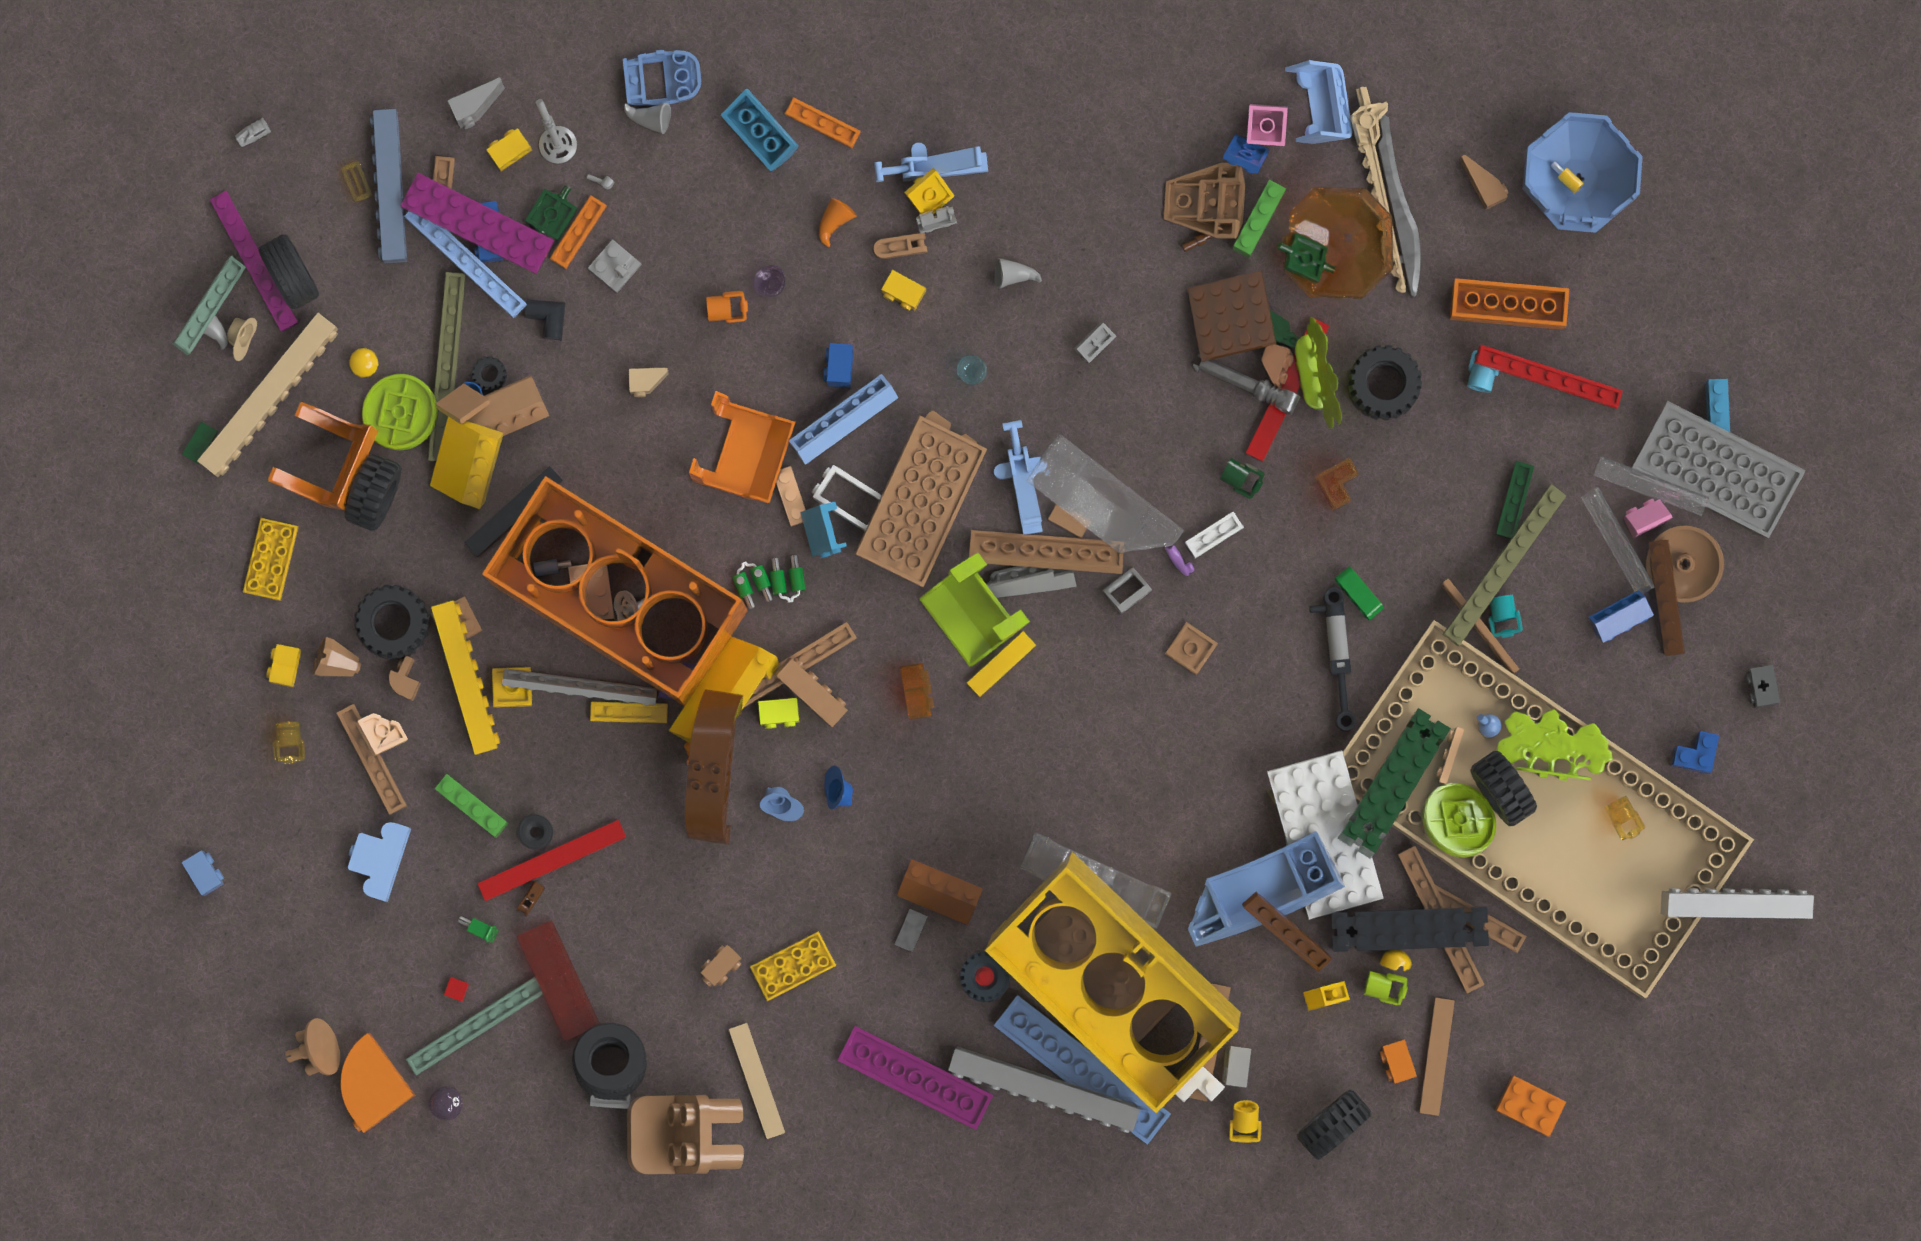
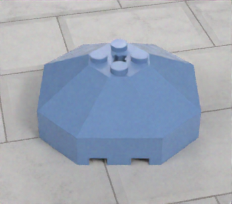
(1600, 155)

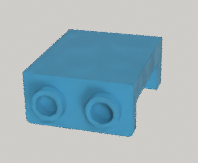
(820, 530)

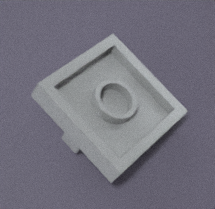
(614, 266)

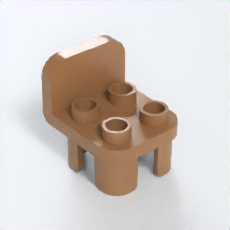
(676, 1134)

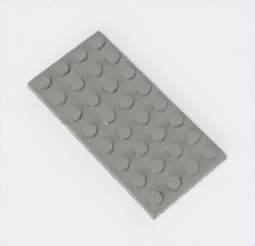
(1732, 472)

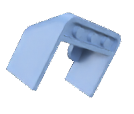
(1326, 99)

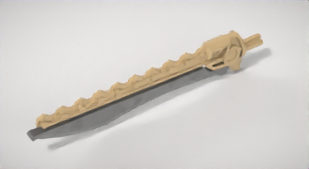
(1367, 133)

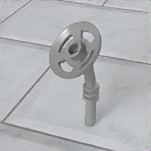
(556, 139)

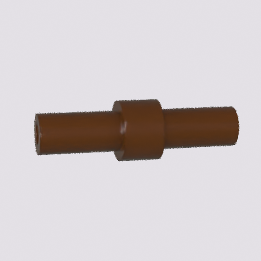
(1199, 240)

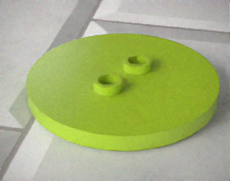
(401, 411)
(1459, 820)

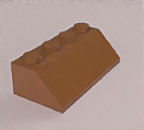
(939, 892)

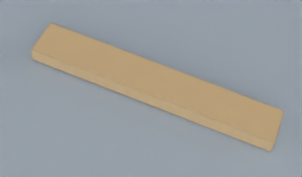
(757, 1081)

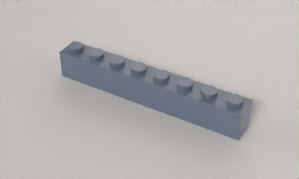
(389, 186)

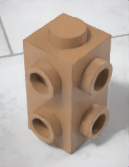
(715, 971)

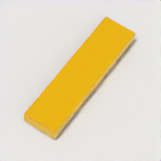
(1001, 664)
(628, 712)

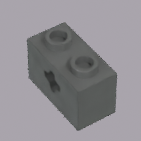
(1767, 677)

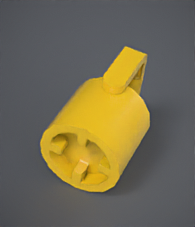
(1245, 1121)

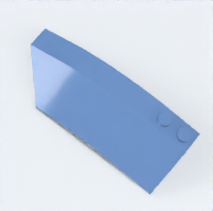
(1284, 878)

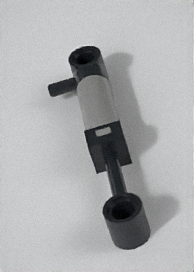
(1338, 649)

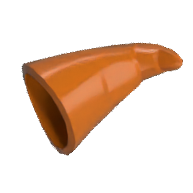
(835, 215)

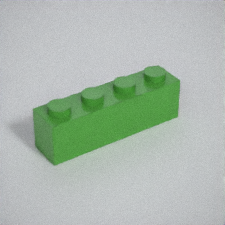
(1259, 219)
(471, 806)

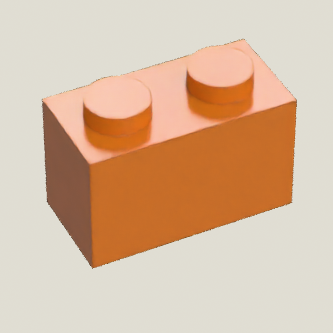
(1398, 1062)

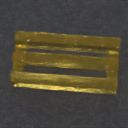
(362, 196)

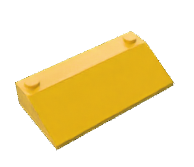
(735, 671)

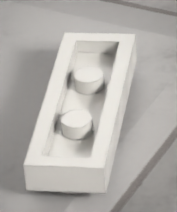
(1214, 535)

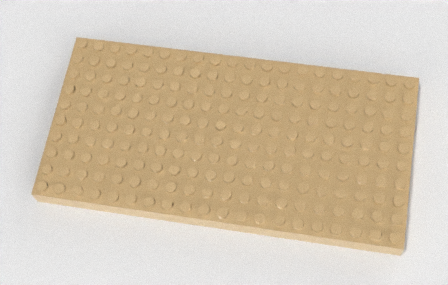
(1566, 859)

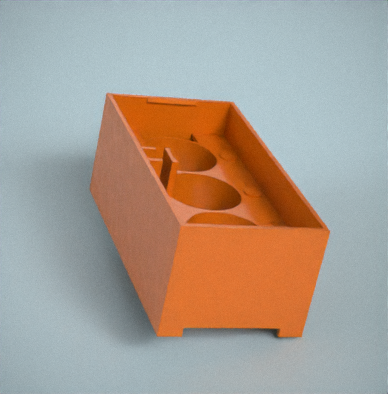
(609, 544)

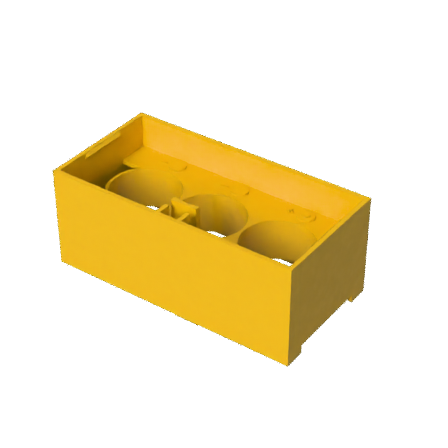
(1107, 1030)

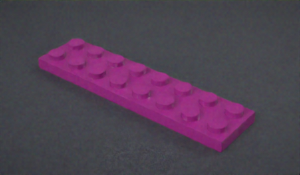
(477, 223)
(915, 1077)

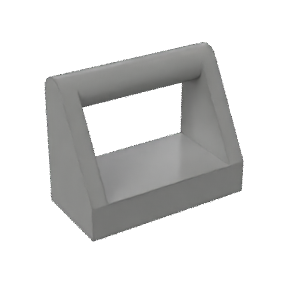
(1137, 596)

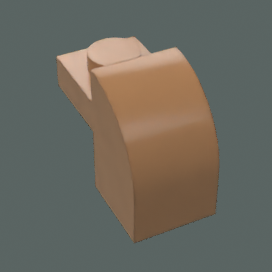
(401, 683)

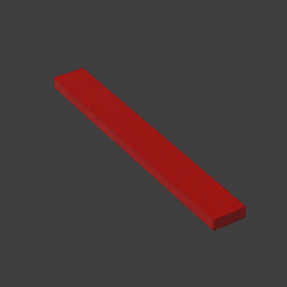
(1548, 376)
(1274, 417)
(552, 860)

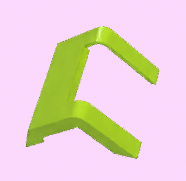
(971, 612)

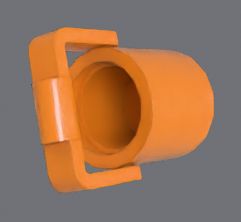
(720, 307)

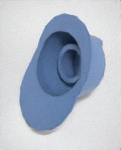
(781, 804)

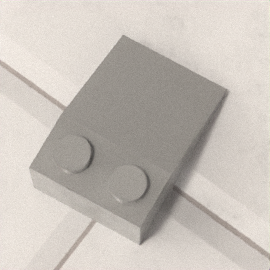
(473, 104)

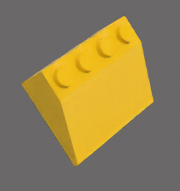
(466, 462)

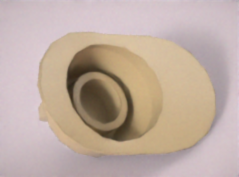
(240, 336)

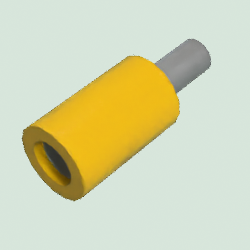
(1568, 178)

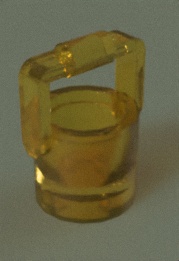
(288, 735)
(1621, 812)

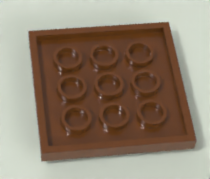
(1231, 316)

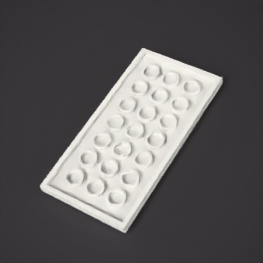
(1321, 799)

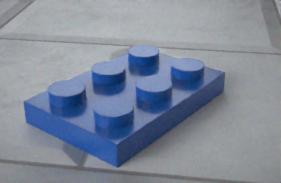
(1246, 155)

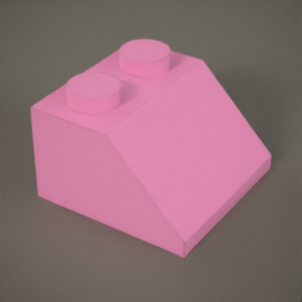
(1267, 125)
(1646, 518)

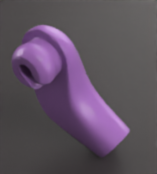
(1178, 561)

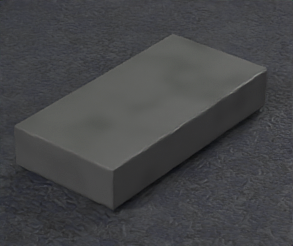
(911, 930)

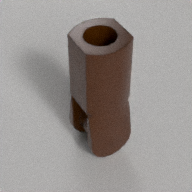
(532, 895)

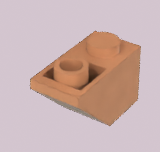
(1276, 362)

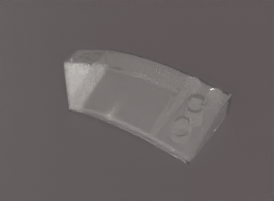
(1100, 500)

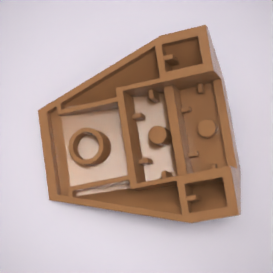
(1208, 200)

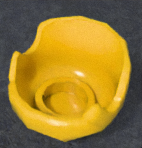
(363, 362)
(1395, 958)

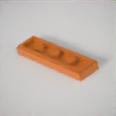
(822, 122)
(578, 232)

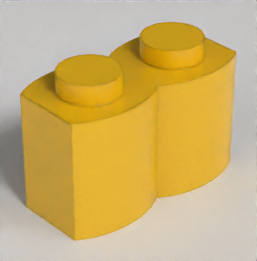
(284, 665)

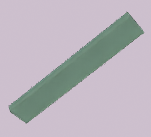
(209, 305)

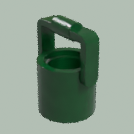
(1236, 474)

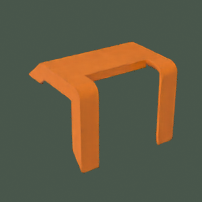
(363, 439)
(750, 452)

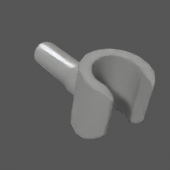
(607, 182)

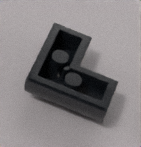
(551, 313)

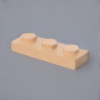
(790, 495)
(1449, 755)

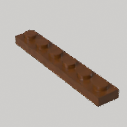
(1666, 597)
(1287, 931)

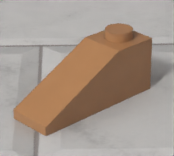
(1485, 184)

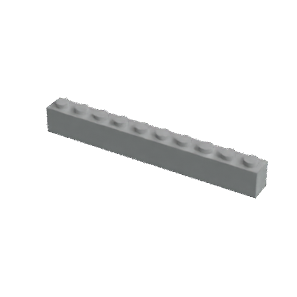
(1045, 1089)

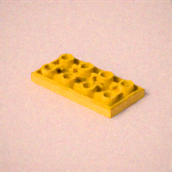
(270, 559)
(792, 966)

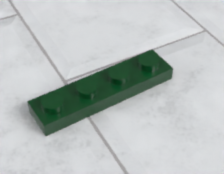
(1514, 499)

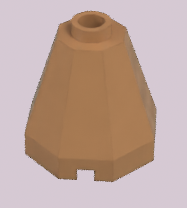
(335, 660)

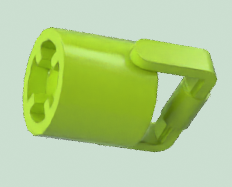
(1379, 986)

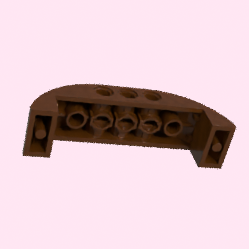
(711, 767)

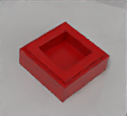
(456, 989)

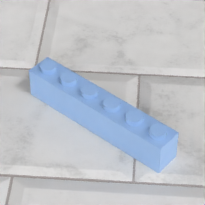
(843, 419)

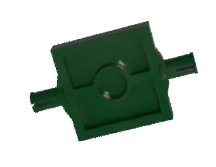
(552, 213)
(1306, 258)

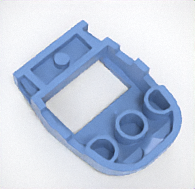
(680, 72)

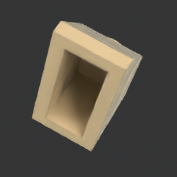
(645, 380)

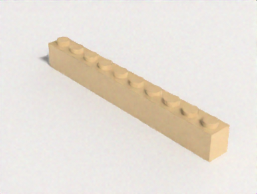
(268, 394)

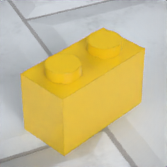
(508, 149)
(903, 290)

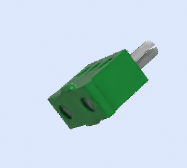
(480, 929)

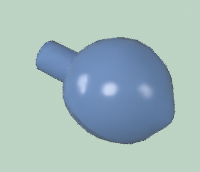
(1489, 725)

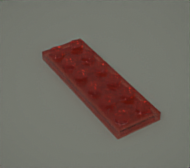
(558, 980)

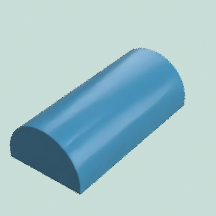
(760, 130)

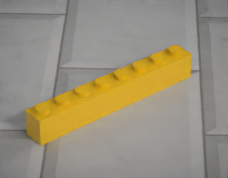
(464, 677)

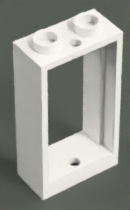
(828, 474)

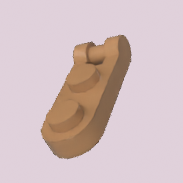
(900, 246)

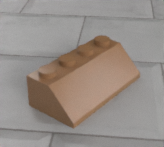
(512, 407)

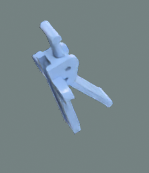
(947, 164)
(1019, 469)

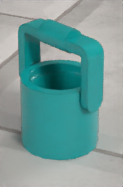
(1502, 610)

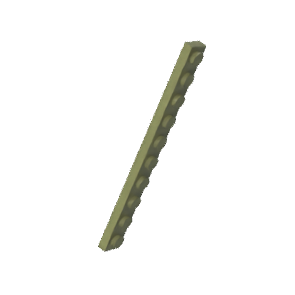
(447, 352)
(1504, 565)

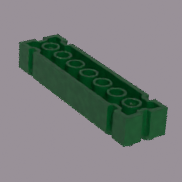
(1394, 783)

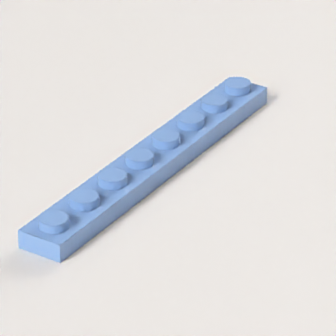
(469, 264)

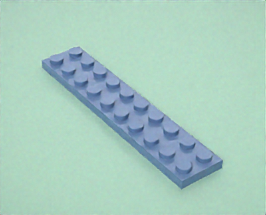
(1073, 1061)

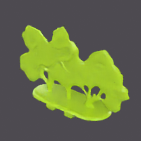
(1316, 375)
(1552, 742)

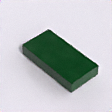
(199, 442)

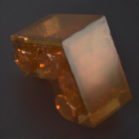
(1332, 483)
(917, 690)

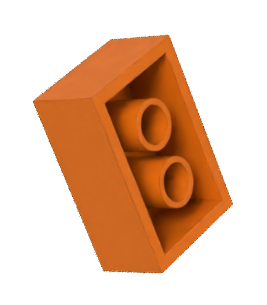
(1530, 1106)

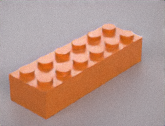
(1509, 304)

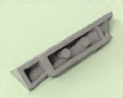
(1029, 580)

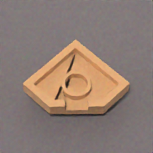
(380, 733)

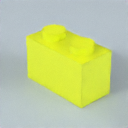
(778, 712)

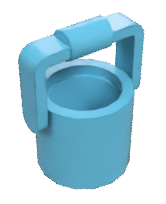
(1480, 377)

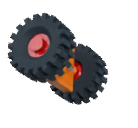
(983, 978)

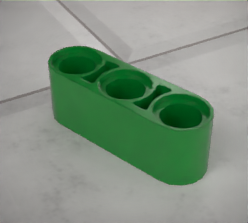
(1359, 593)

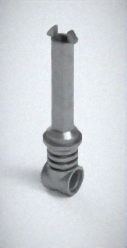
(1262, 390)

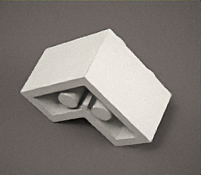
(1204, 1082)

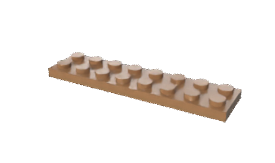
(1046, 552)

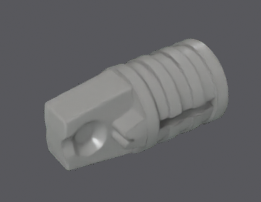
(253, 132)

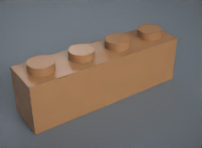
(810, 691)

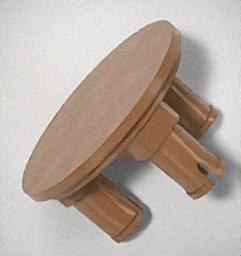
(319, 1047)

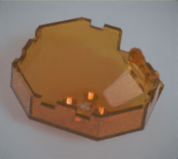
(1360, 264)

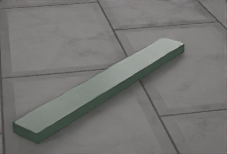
(474, 1026)

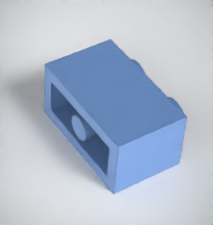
(203, 872)

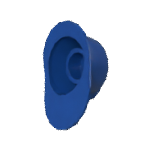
(837, 789)

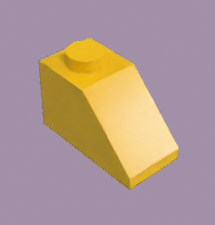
(1326, 995)

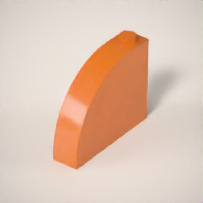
(371, 1084)

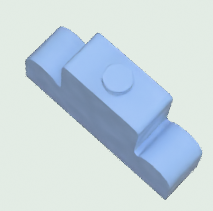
(379, 859)

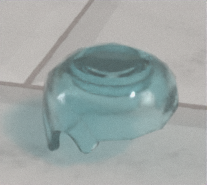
(971, 369)

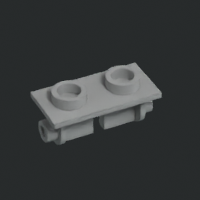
(927, 222)

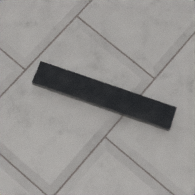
(507, 515)

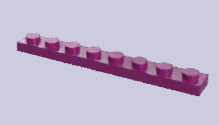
(250, 255)

